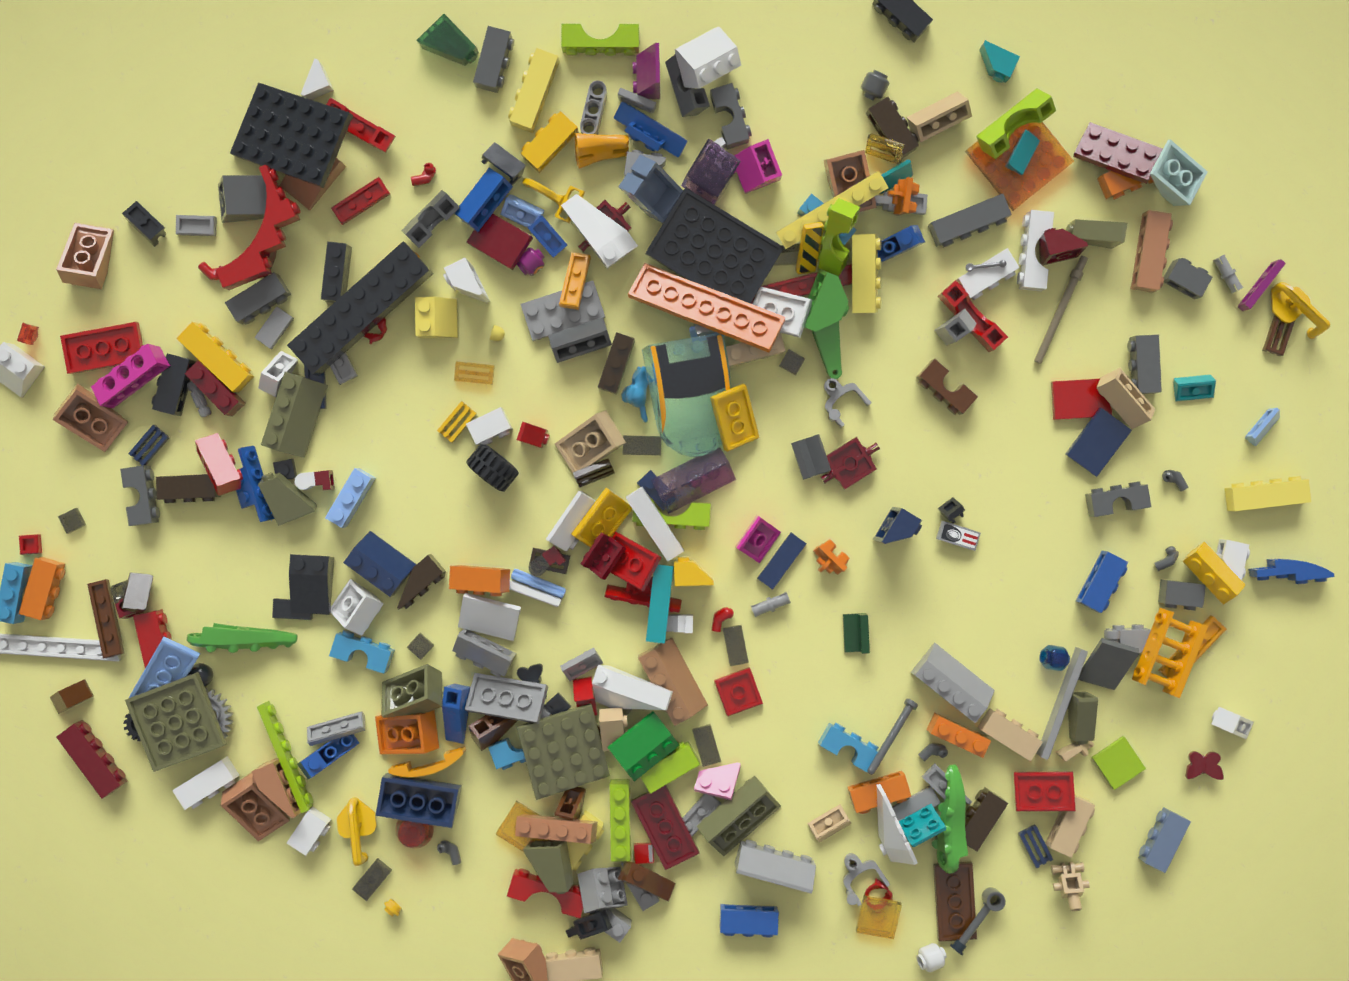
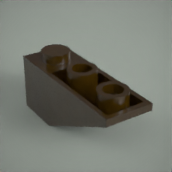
(421, 576)

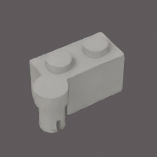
(1132, 636)

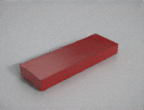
(360, 200)

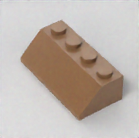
(669, 670)

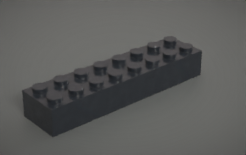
(360, 309)

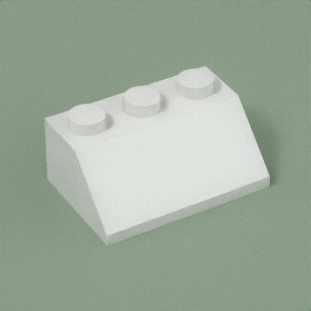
(707, 58)
(463, 277)
(577, 509)

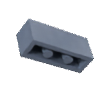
(1164, 839)

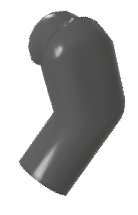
(933, 749)

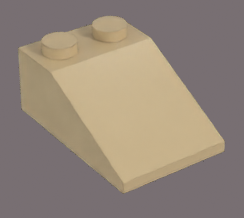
(590, 442)

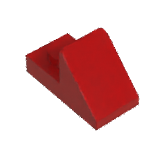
(584, 693)

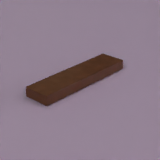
(105, 619)

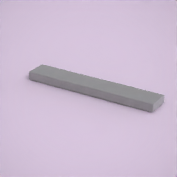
(1062, 702)

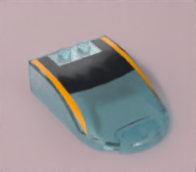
(680, 383)

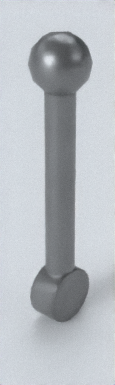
(969, 267)

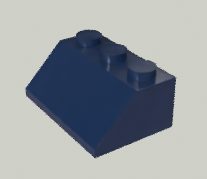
(897, 526)
(380, 563)

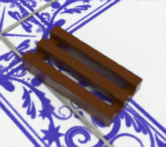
(1267, 346)

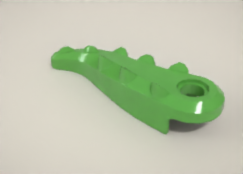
(239, 637)
(952, 842)

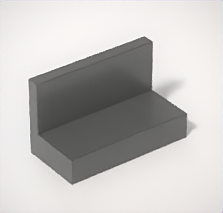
(811, 456)

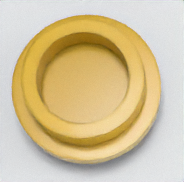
(392, 908)

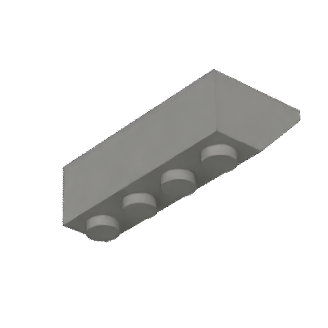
(954, 682)
(775, 866)

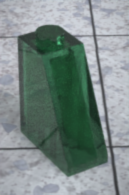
(448, 42)

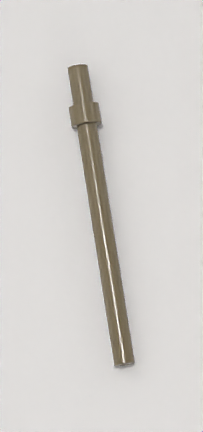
(1076, 276)

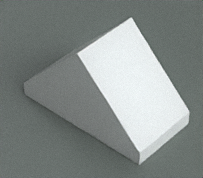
(316, 82)

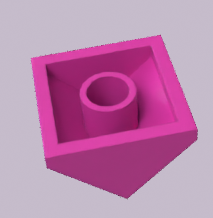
(758, 539)

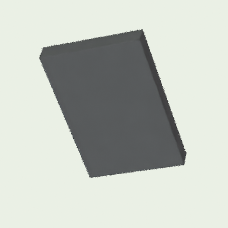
(1108, 664)

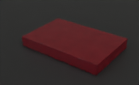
(500, 241)

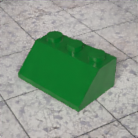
(643, 746)

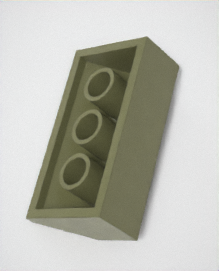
(294, 414)
(738, 817)

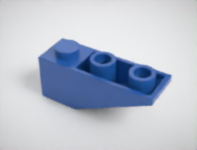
(900, 242)
(454, 712)
(326, 755)

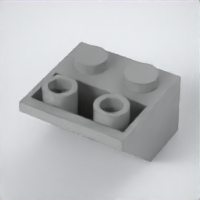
(602, 889)

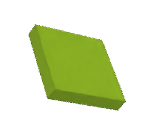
(1118, 762)

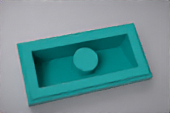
(1022, 152)
(899, 172)
(1194, 387)

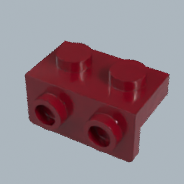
(603, 555)

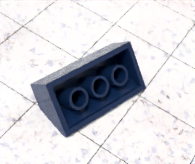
(418, 800)

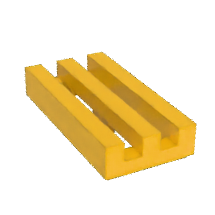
(446, 434)

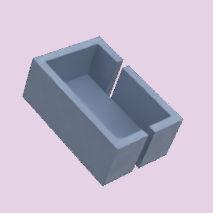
(651, 188)

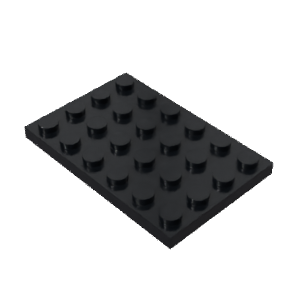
(291, 134)
(714, 248)

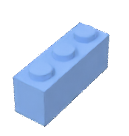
(350, 497)

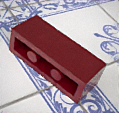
(217, 392)

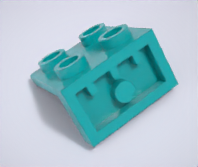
(922, 825)

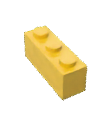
(549, 141)
(1214, 573)

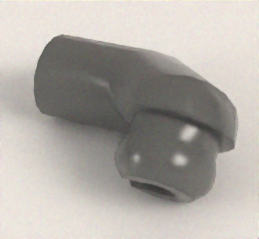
(1175, 477)
(1169, 560)
(451, 849)

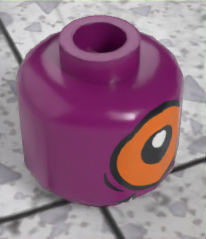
(531, 261)

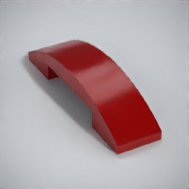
(365, 129)

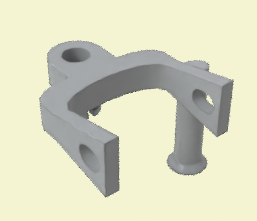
(836, 393)
(854, 870)

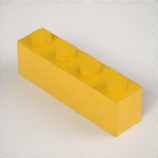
(215, 356)

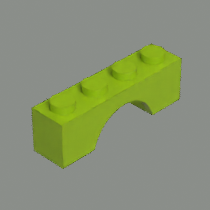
(576, 40)
(1032, 109)
(841, 219)
(696, 515)
(620, 820)

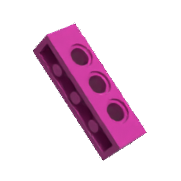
(130, 376)

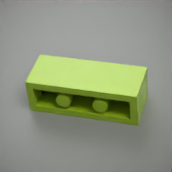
(671, 767)

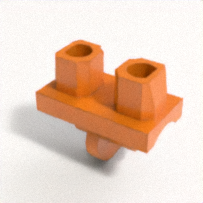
(902, 194)
(828, 560)

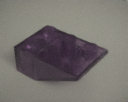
(711, 172)

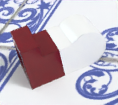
(309, 479)

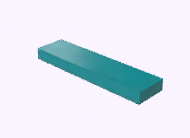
(659, 604)

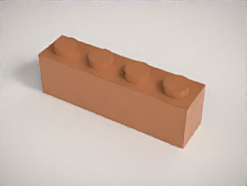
(1151, 251)
(556, 828)

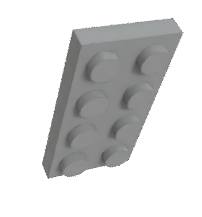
(547, 317)
(506, 698)

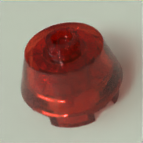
(413, 834)

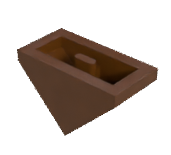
(71, 696)
(571, 804)

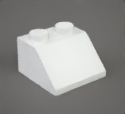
(17, 368)
(355, 607)

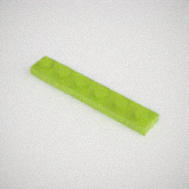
(288, 762)

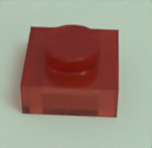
(28, 334)

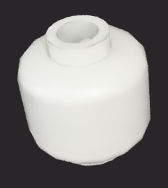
(931, 957)

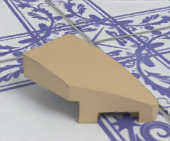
(1072, 749)

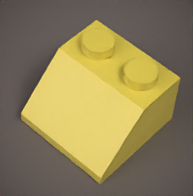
(436, 317)

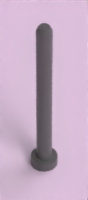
(892, 735)

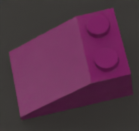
(648, 73)

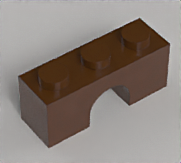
(932, 378)

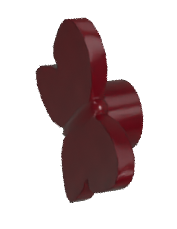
(1204, 764)

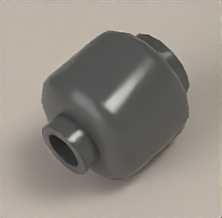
(874, 85)

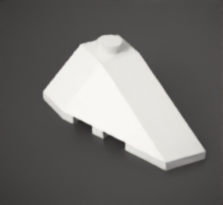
(602, 233)
(626, 691)
(891, 833)

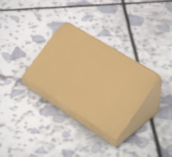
(829, 823)

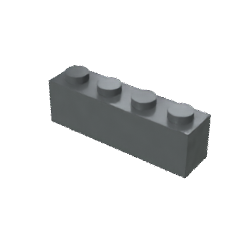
(969, 220)

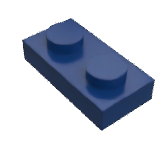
(547, 236)

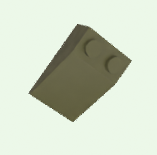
(412, 692)

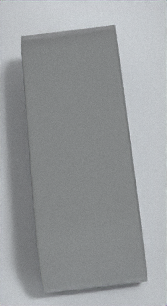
(593, 101)

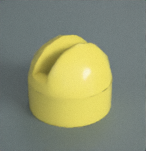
(497, 333)

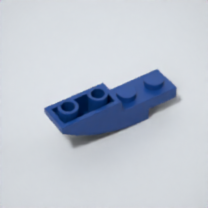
(1293, 570)

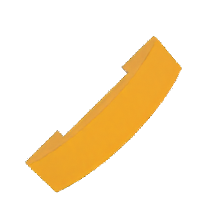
(406, 770)

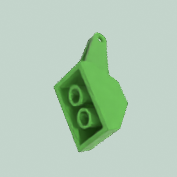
(824, 316)

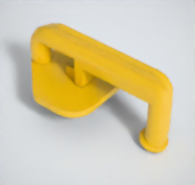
(1291, 302)
(356, 821)

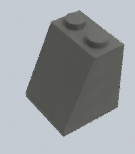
(242, 197)

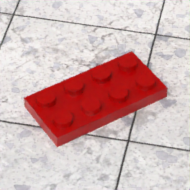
(100, 347)

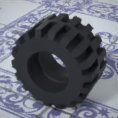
(492, 467)

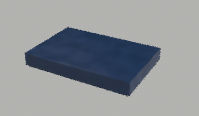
(1098, 442)

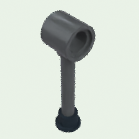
(960, 945)

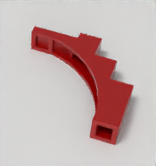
(252, 262)

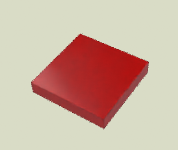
(738, 691)

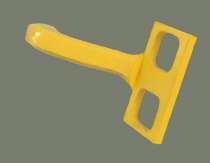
(559, 199)

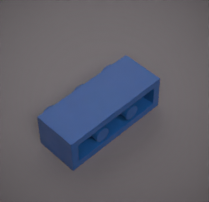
(483, 199)
(1102, 581)
(748, 920)

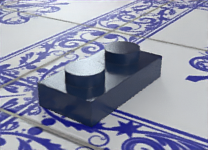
(649, 488)

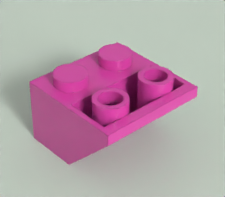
(757, 166)

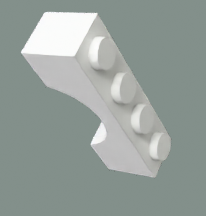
(1033, 274)

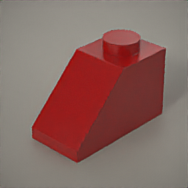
(533, 435)

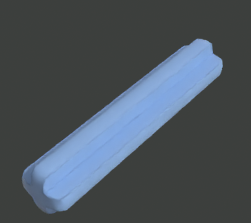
(538, 583)

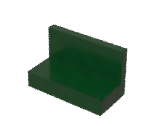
(856, 633)

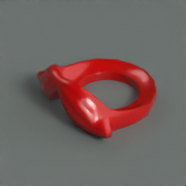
(376, 337)
(879, 885)

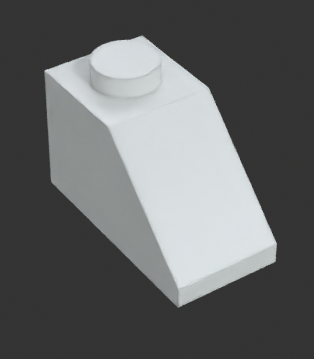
(272, 375)
(1232, 722)

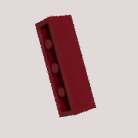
(92, 758)

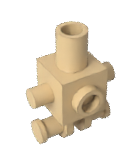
(1070, 884)

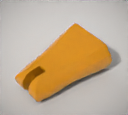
(595, 148)

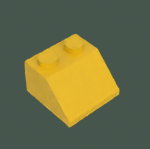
(690, 573)

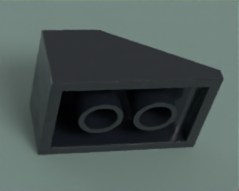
(310, 583)

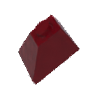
(1059, 246)

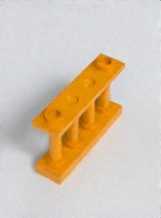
(1185, 656)

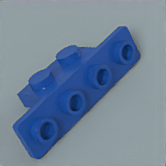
(649, 131)
(250, 492)

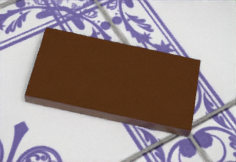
(954, 901)

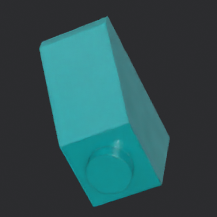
(998, 61)

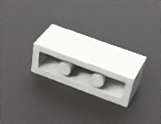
(981, 278)
(206, 783)

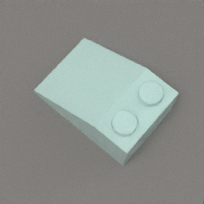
(1177, 175)

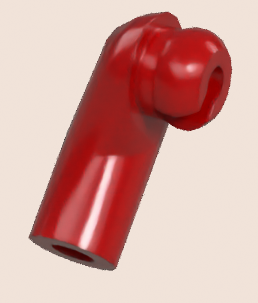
(426, 176)
(209, 272)
(720, 616)

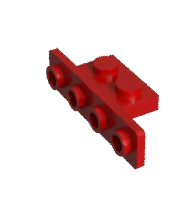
(635, 596)

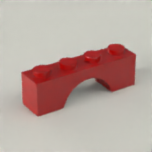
(985, 331)
(526, 884)

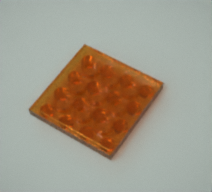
(1045, 164)

